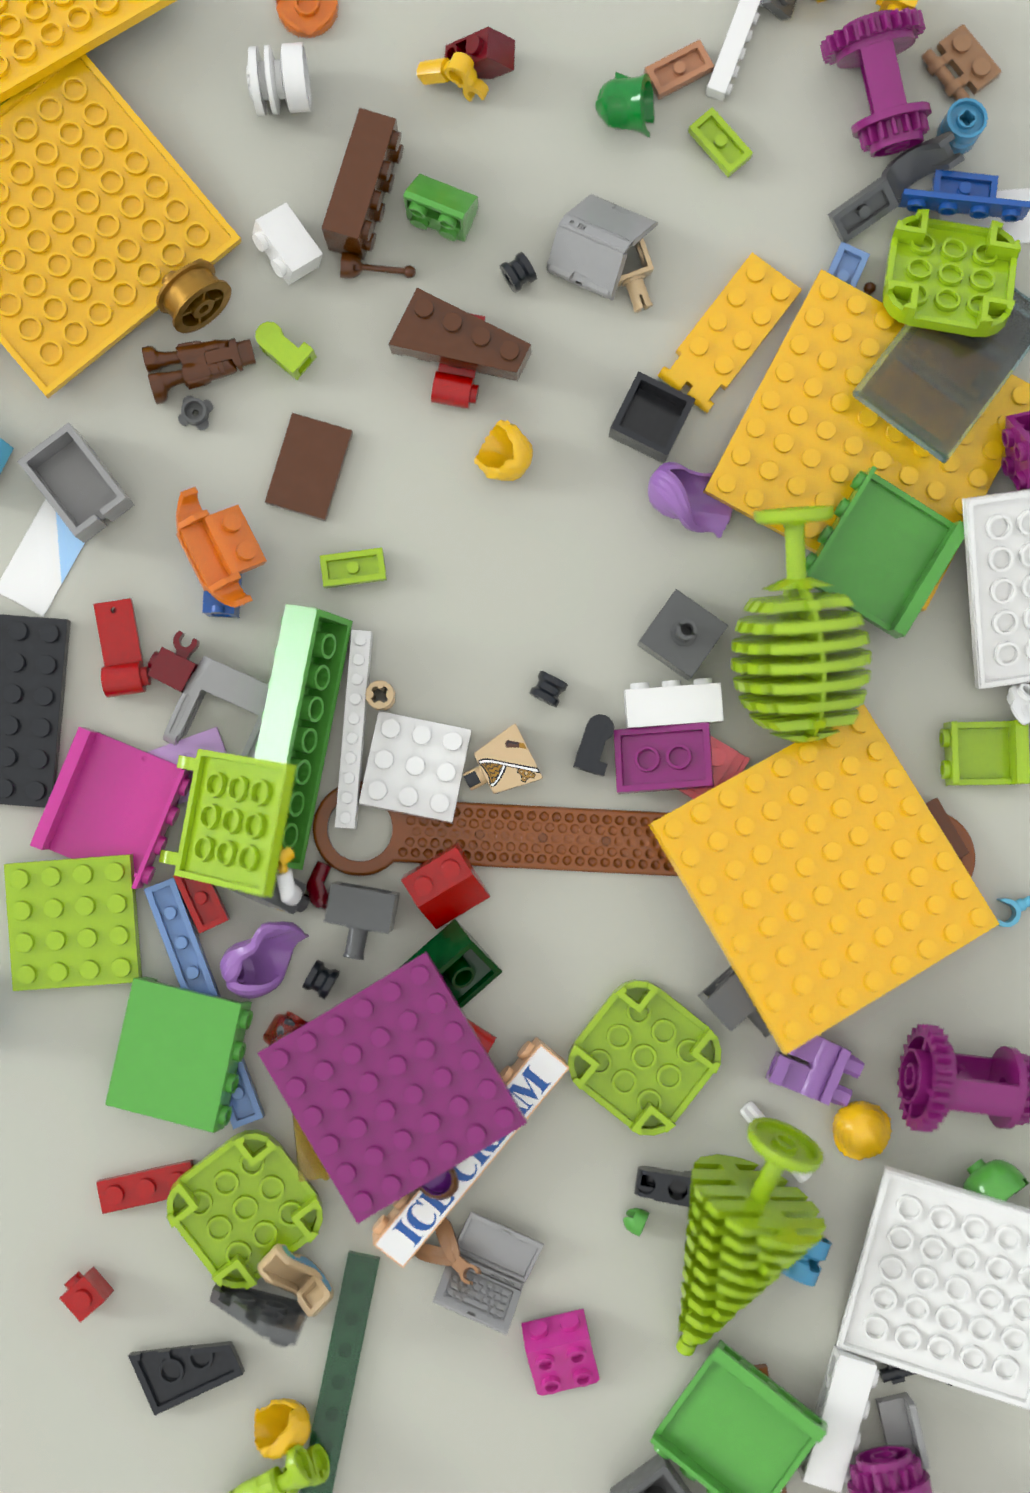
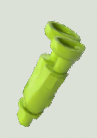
(302, 1470)

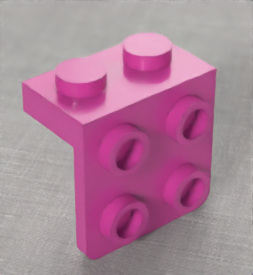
(560, 1352)

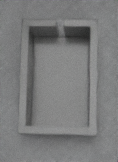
(75, 482)

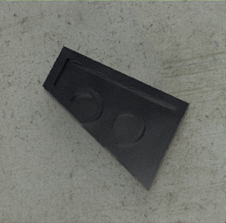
(184, 1372)

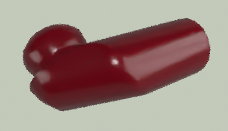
(316, 887)

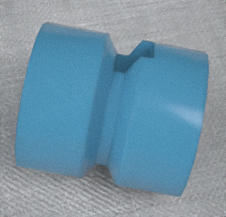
(967, 121)
(807, 1268)

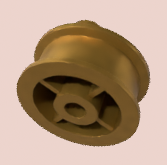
(193, 296)

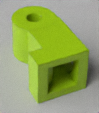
(283, 351)

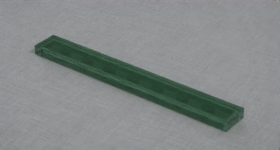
(343, 1360)

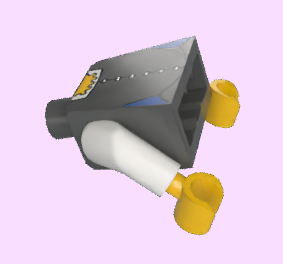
(287, 892)

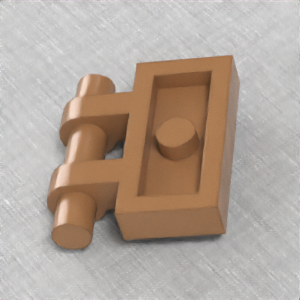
(967, 59)

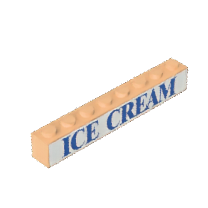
(418, 1216)

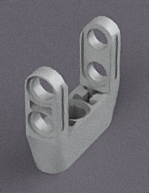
(226, 684)

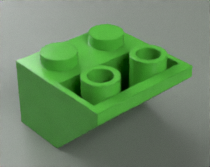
(440, 207)

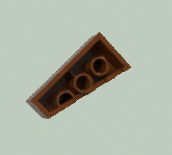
(453, 337)

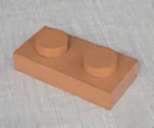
(679, 69)

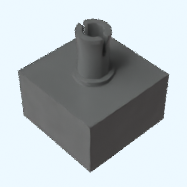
(682, 635)
(361, 911)
(731, 1002)

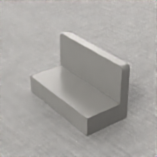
(902, 1424)

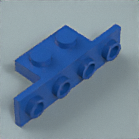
(964, 194)

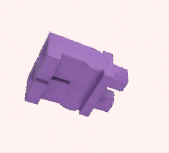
(820, 1075)

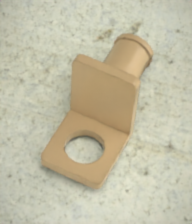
(634, 280)

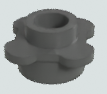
(191, 404)

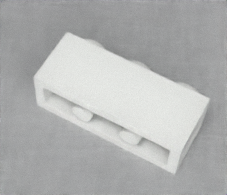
(673, 703)

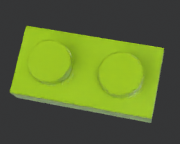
(720, 142)
(353, 567)

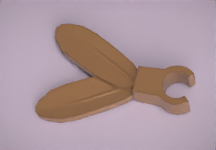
(448, 1253)

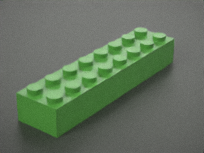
(302, 710)

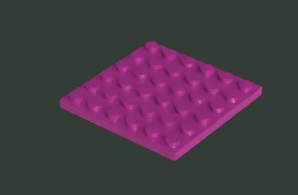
(392, 1087)

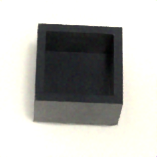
(651, 417)

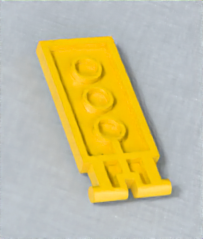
(730, 331)

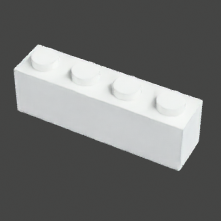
(843, 1406)

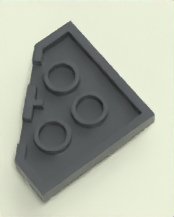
(263, 1312)

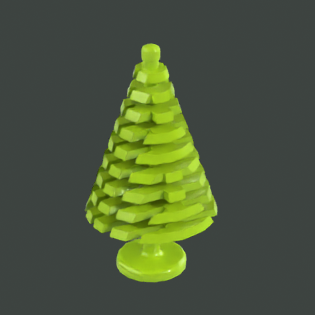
(744, 1227)

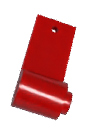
(455, 385)
(121, 649)

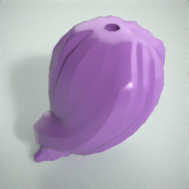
(680, 495)
(260, 963)

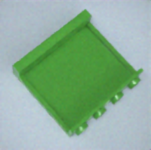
(884, 552)
(179, 1055)
(737, 1428)

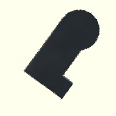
(595, 735)
(663, 1185)

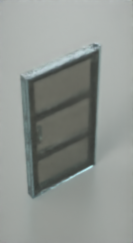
(942, 382)

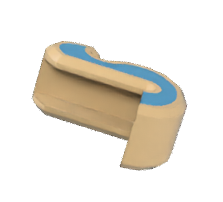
(298, 1276)

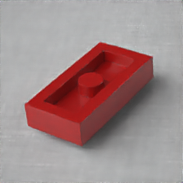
(203, 903)

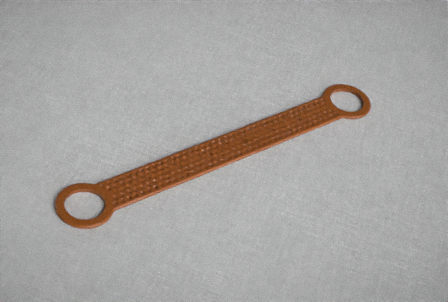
(527, 839)

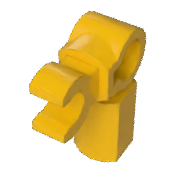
(458, 70)

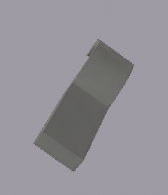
(884, 193)

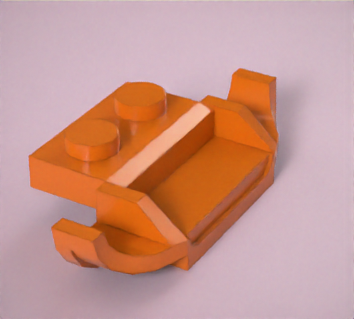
(217, 547)

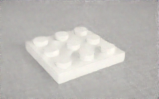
(415, 767)

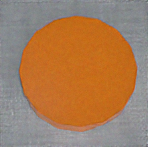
(307, 17)

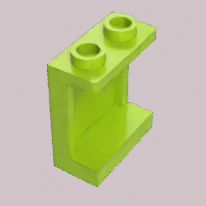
(985, 753)

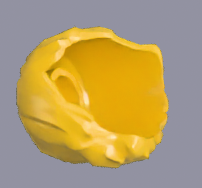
(505, 453)
(861, 1130)
(281, 1427)

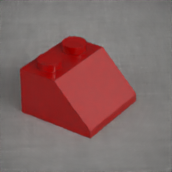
(445, 886)

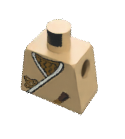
(503, 763)

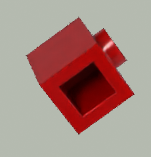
(85, 1293)

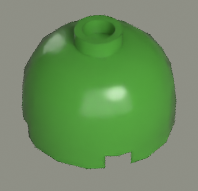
(995, 1179)

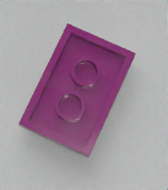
(663, 758)

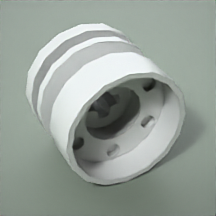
(279, 79)

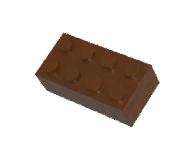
(363, 184)

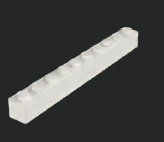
(733, 49)
(353, 730)

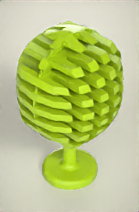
(800, 659)

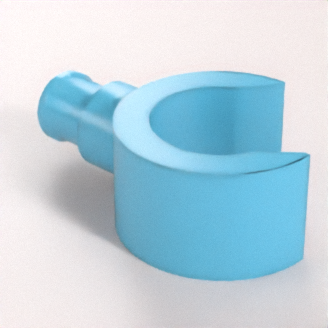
(1016, 907)

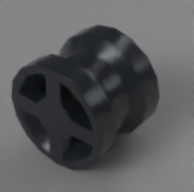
(518, 272)
(548, 689)
(321, 979)

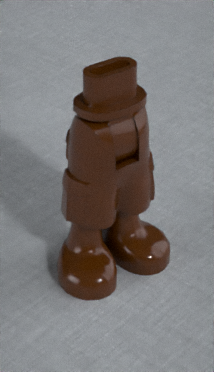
(199, 362)

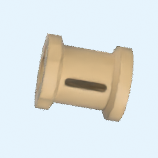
(371, 696)

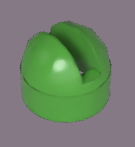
(636, 1220)

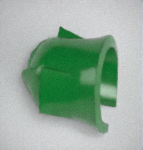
(627, 103)

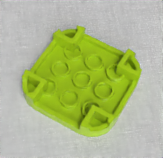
(950, 275)
(644, 1057)
(243, 1205)

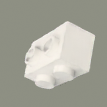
(286, 244)

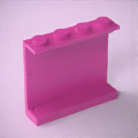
(112, 803)

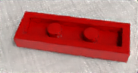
(139, 1186)

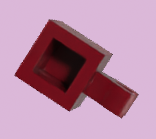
(172, 667)

